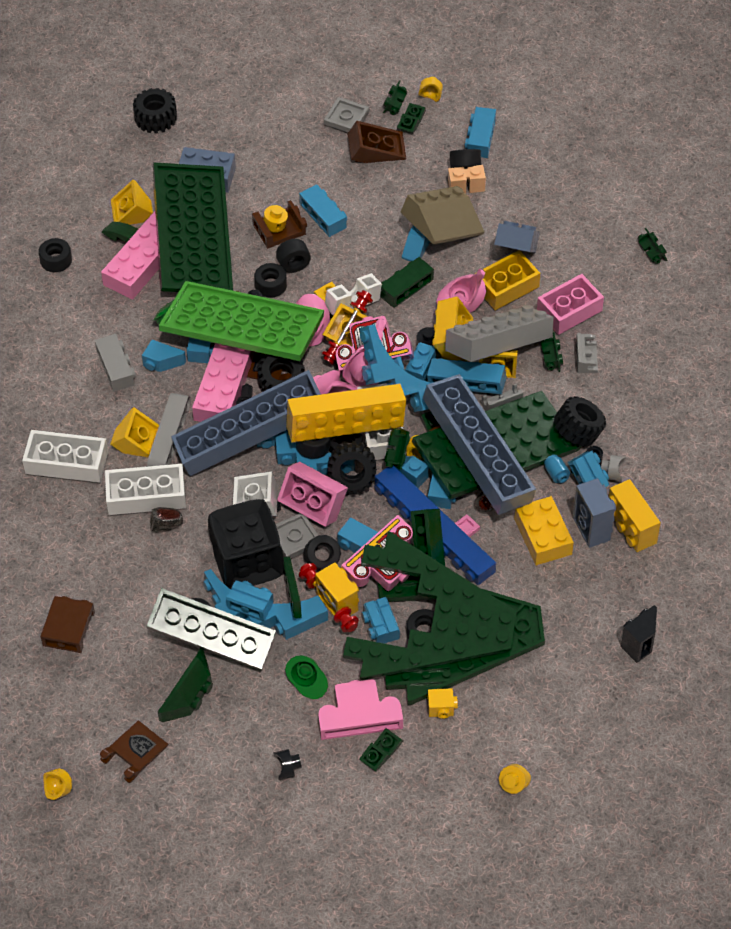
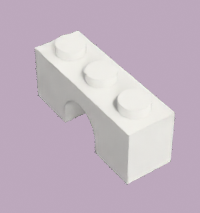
(340, 294)

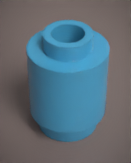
(557, 469)

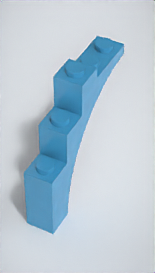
(383, 368)
(288, 454)
(280, 615)

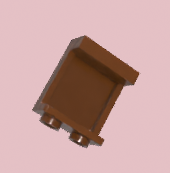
(293, 229)
(67, 624)

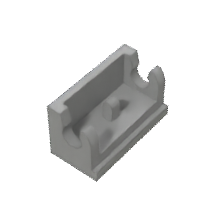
(586, 353)
(500, 399)

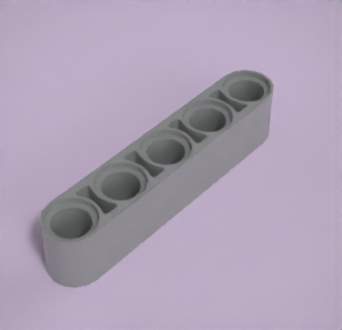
(171, 424)

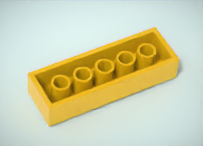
(345, 412)

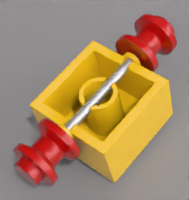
(338, 328)
(335, 591)

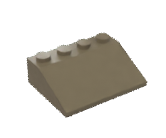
(443, 215)

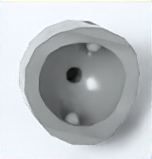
(612, 467)

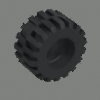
(155, 110)
(272, 363)
(579, 421)
(356, 452)

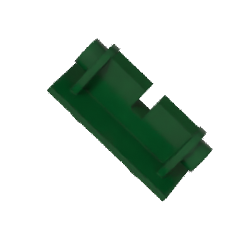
(397, 94)
(657, 251)
(553, 359)
(399, 439)

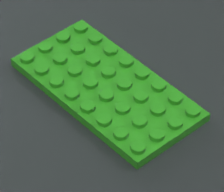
(242, 320)

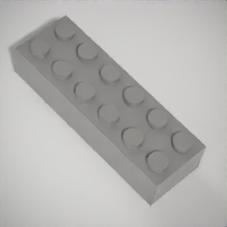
(499, 333)

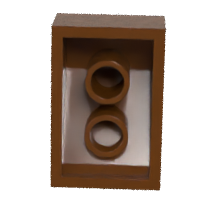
(375, 143)

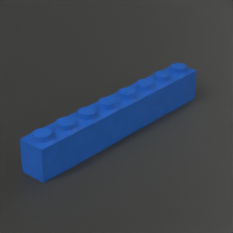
(457, 544)

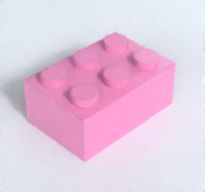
(571, 303)
(312, 494)

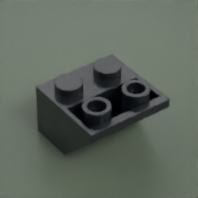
(640, 634)

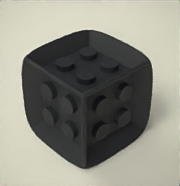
(246, 543)

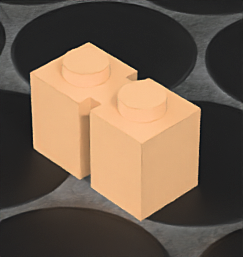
(473, 175)

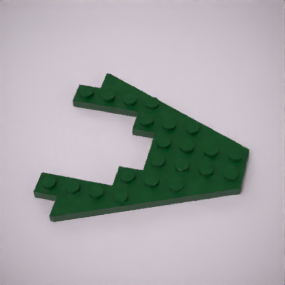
(464, 623)
(527, 636)

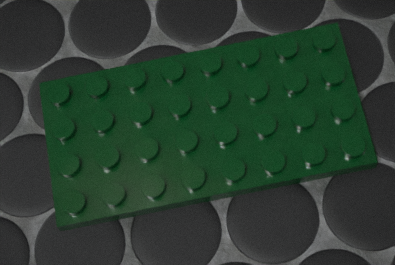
(191, 226)
(524, 426)

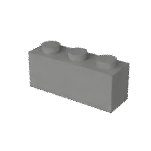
(115, 362)

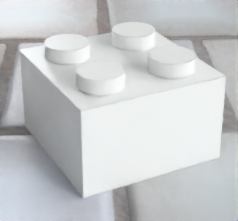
(256, 487)

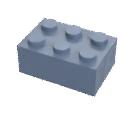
(211, 158)
(515, 237)
(594, 512)

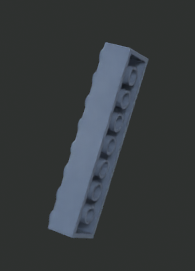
(240, 425)
(479, 444)

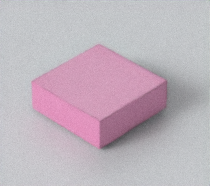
(468, 525)

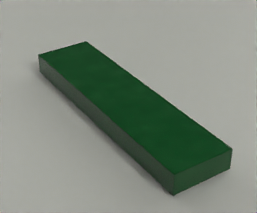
(292, 588)

